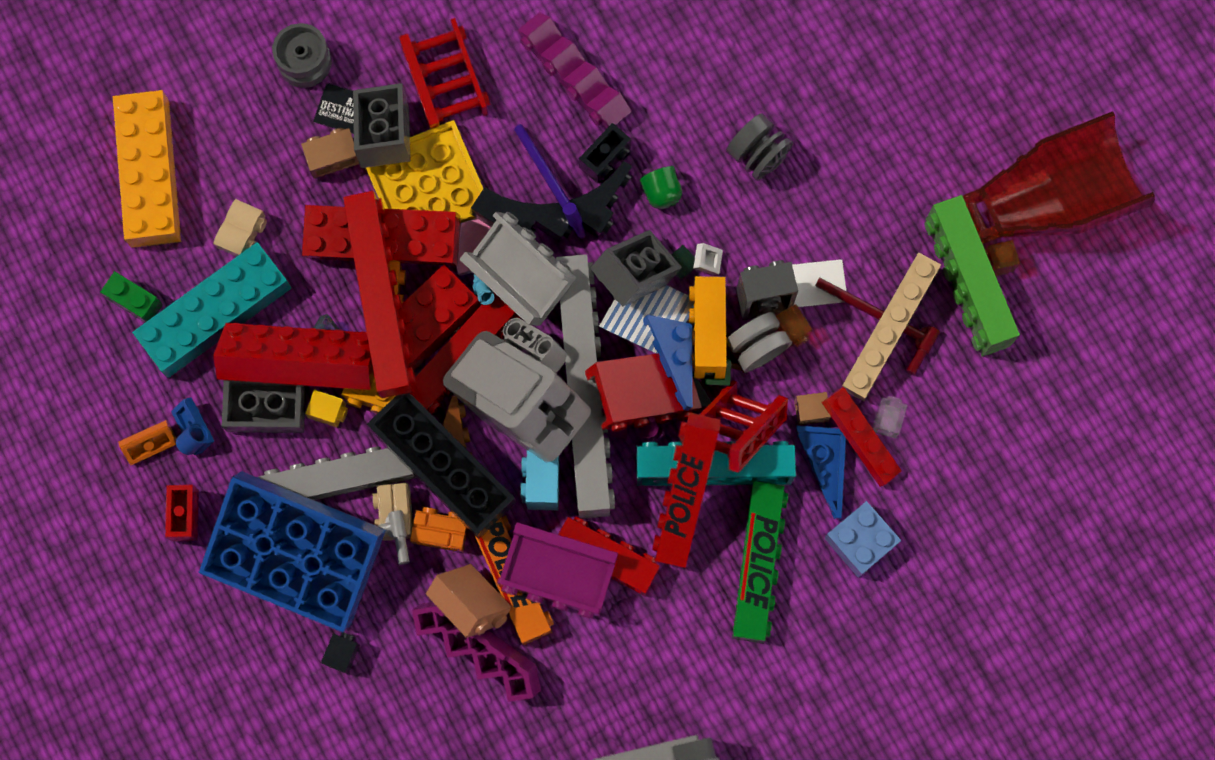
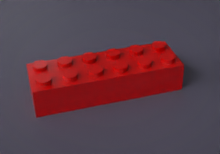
(413, 235)
(294, 356)

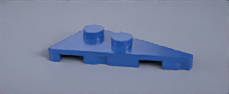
(674, 346)

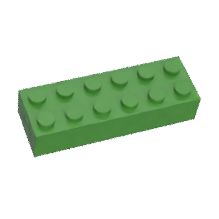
(971, 276)

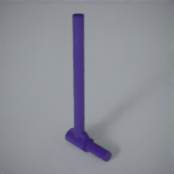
(569, 209)

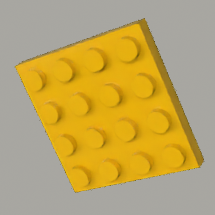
(435, 178)

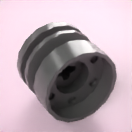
(755, 143)

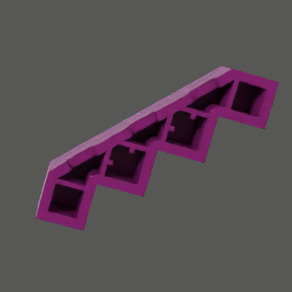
(579, 77)
(490, 654)

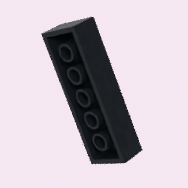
(441, 463)

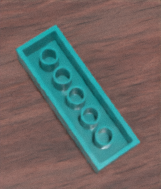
(199, 316)
(769, 465)

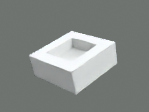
(708, 259)

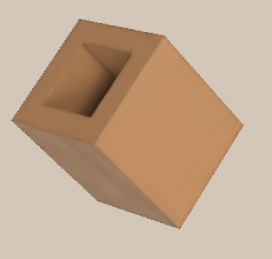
(810, 409)

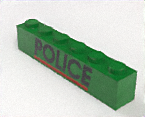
(758, 562)

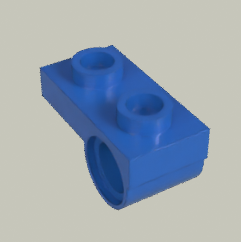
(195, 434)

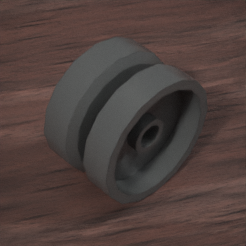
(302, 55)

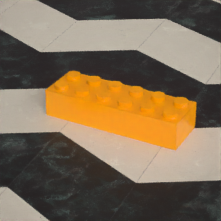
(146, 169)

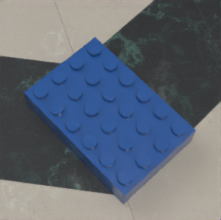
(292, 551)

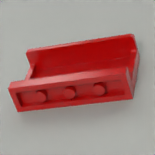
(637, 392)

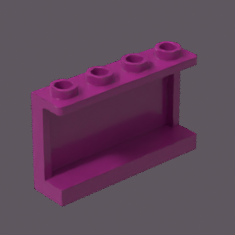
(557, 570)

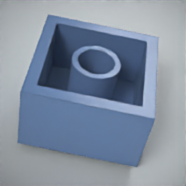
(862, 539)

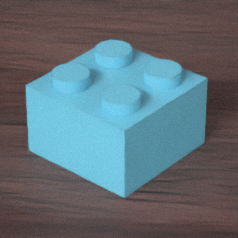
(541, 484)

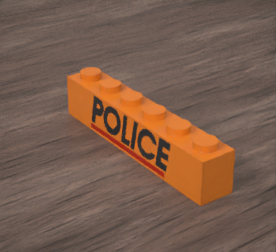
(526, 615)

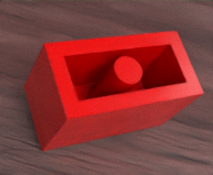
(182, 513)

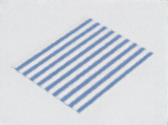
(628, 320)

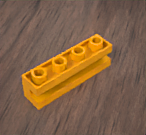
(709, 326)

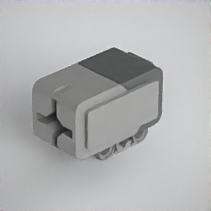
(517, 388)

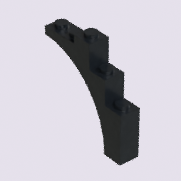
(550, 217)

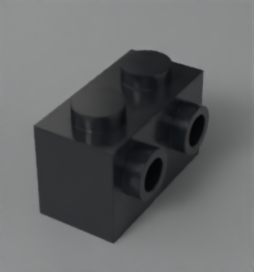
(605, 153)

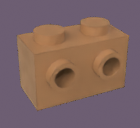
(330, 152)

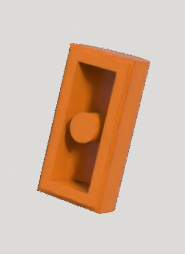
(148, 442)

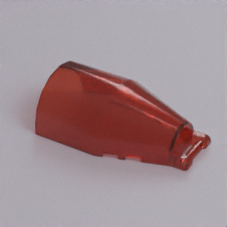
(1060, 186)

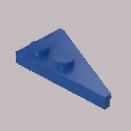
(827, 458)

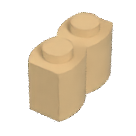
(240, 228)

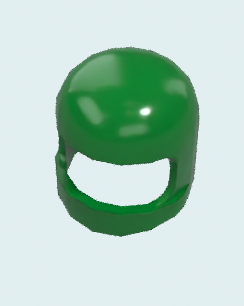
(662, 187)

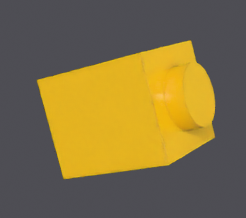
(326, 409)

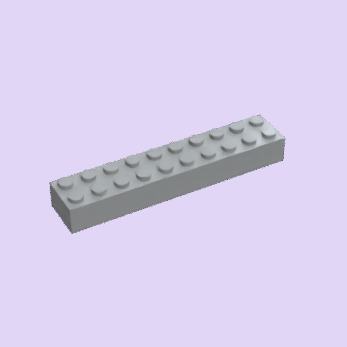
(582, 351)

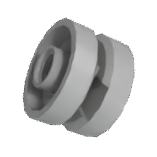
(758, 342)

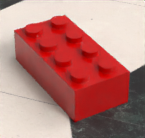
(435, 313)

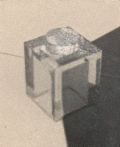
(889, 417)

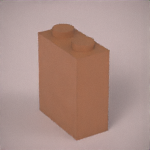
(468, 600)

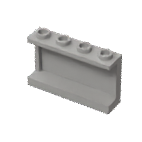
(519, 269)

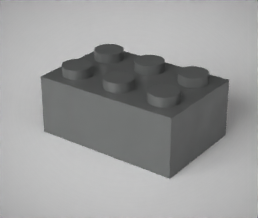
(381, 125)
(635, 268)
(766, 289)
(263, 407)

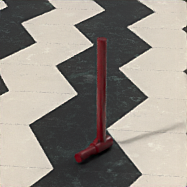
(924, 338)

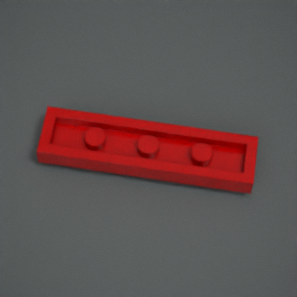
(861, 436)

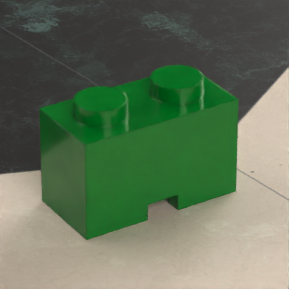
(131, 297)

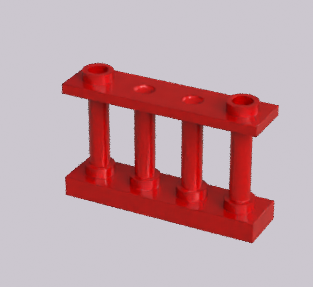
(420, 71)
(759, 429)

